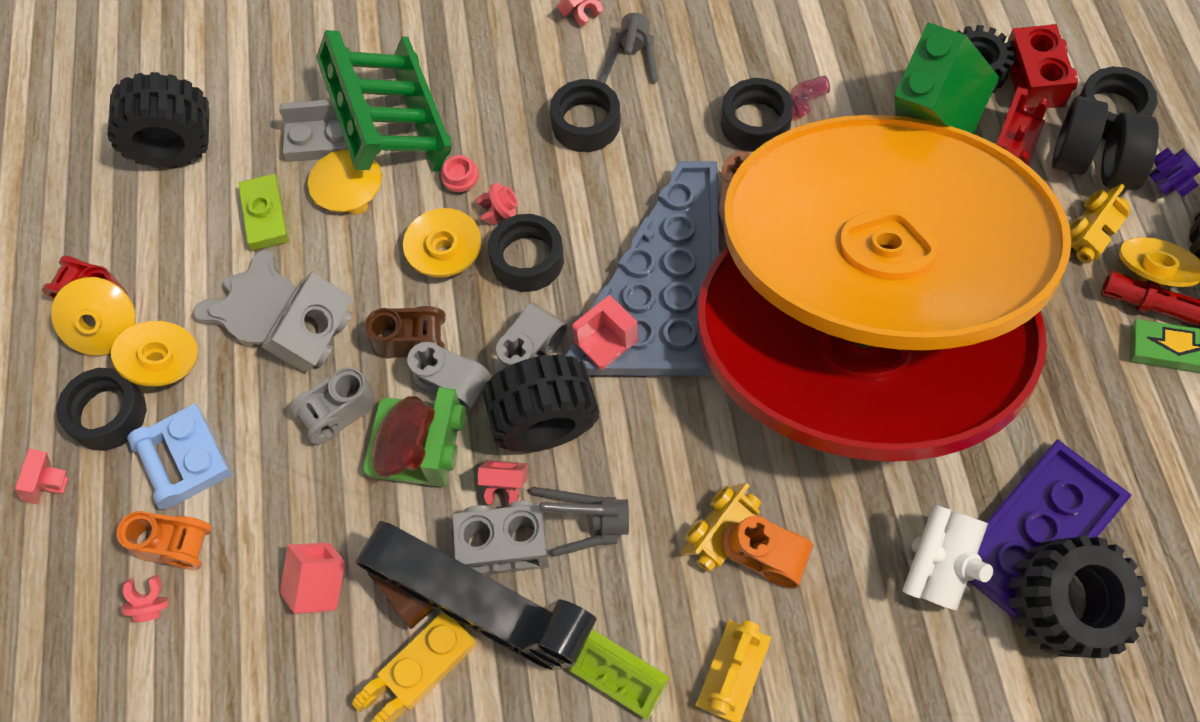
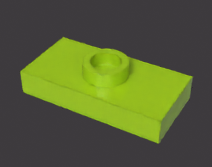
(263, 212)
(620, 674)

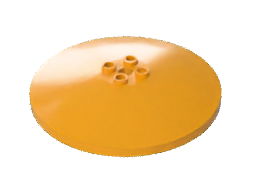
(964, 224)

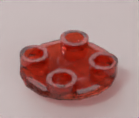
(401, 437)

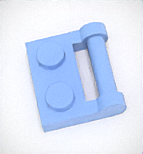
(192, 449)

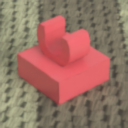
(577, 6)
(502, 475)
(39, 476)

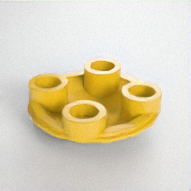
(340, 187)

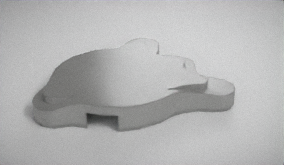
(252, 302)

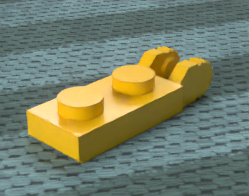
(417, 668)

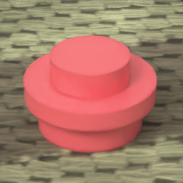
(459, 174)

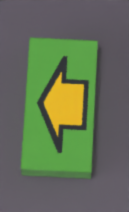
(1165, 345)

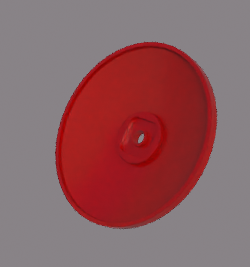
(855, 397)

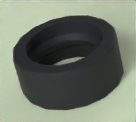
(1125, 83)
(585, 92)
(760, 92)
(1080, 135)
(1129, 151)
(520, 227)
(85, 387)

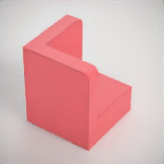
(605, 332)
(312, 577)

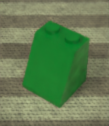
(945, 81)

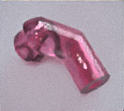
(806, 91)

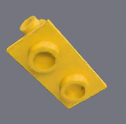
(1104, 212)
(705, 535)
(734, 670)

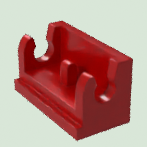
(1022, 126)

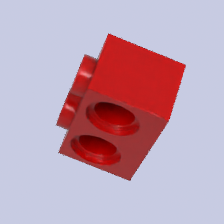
(1042, 65)

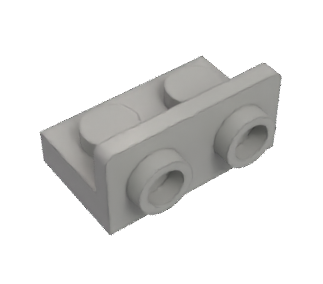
(310, 130)

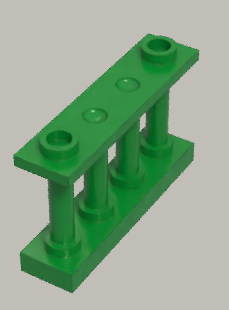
(357, 116)

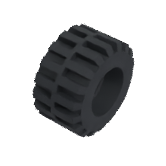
(158, 120)
(540, 403)
(1111, 592)

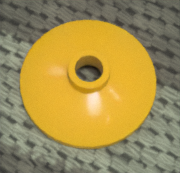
(437, 230)
(1161, 261)
(102, 301)
(154, 353)

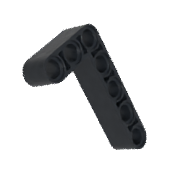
(543, 635)

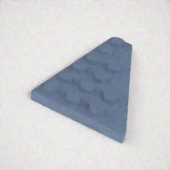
(664, 275)

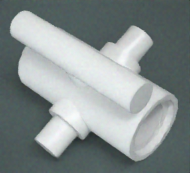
(947, 558)

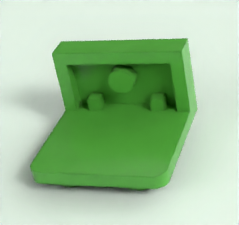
(438, 443)

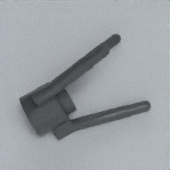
(633, 38)
(608, 515)

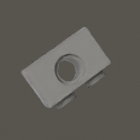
(290, 337)

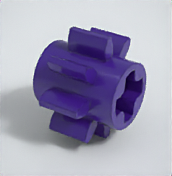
(1175, 172)

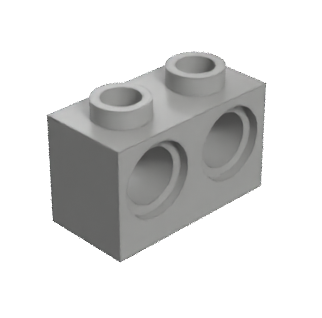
(501, 552)

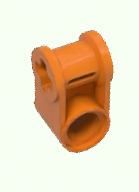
(171, 541)
(774, 551)

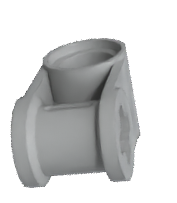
(530, 336)
(449, 372)
(331, 405)

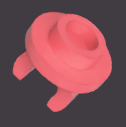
(502, 203)
(143, 606)

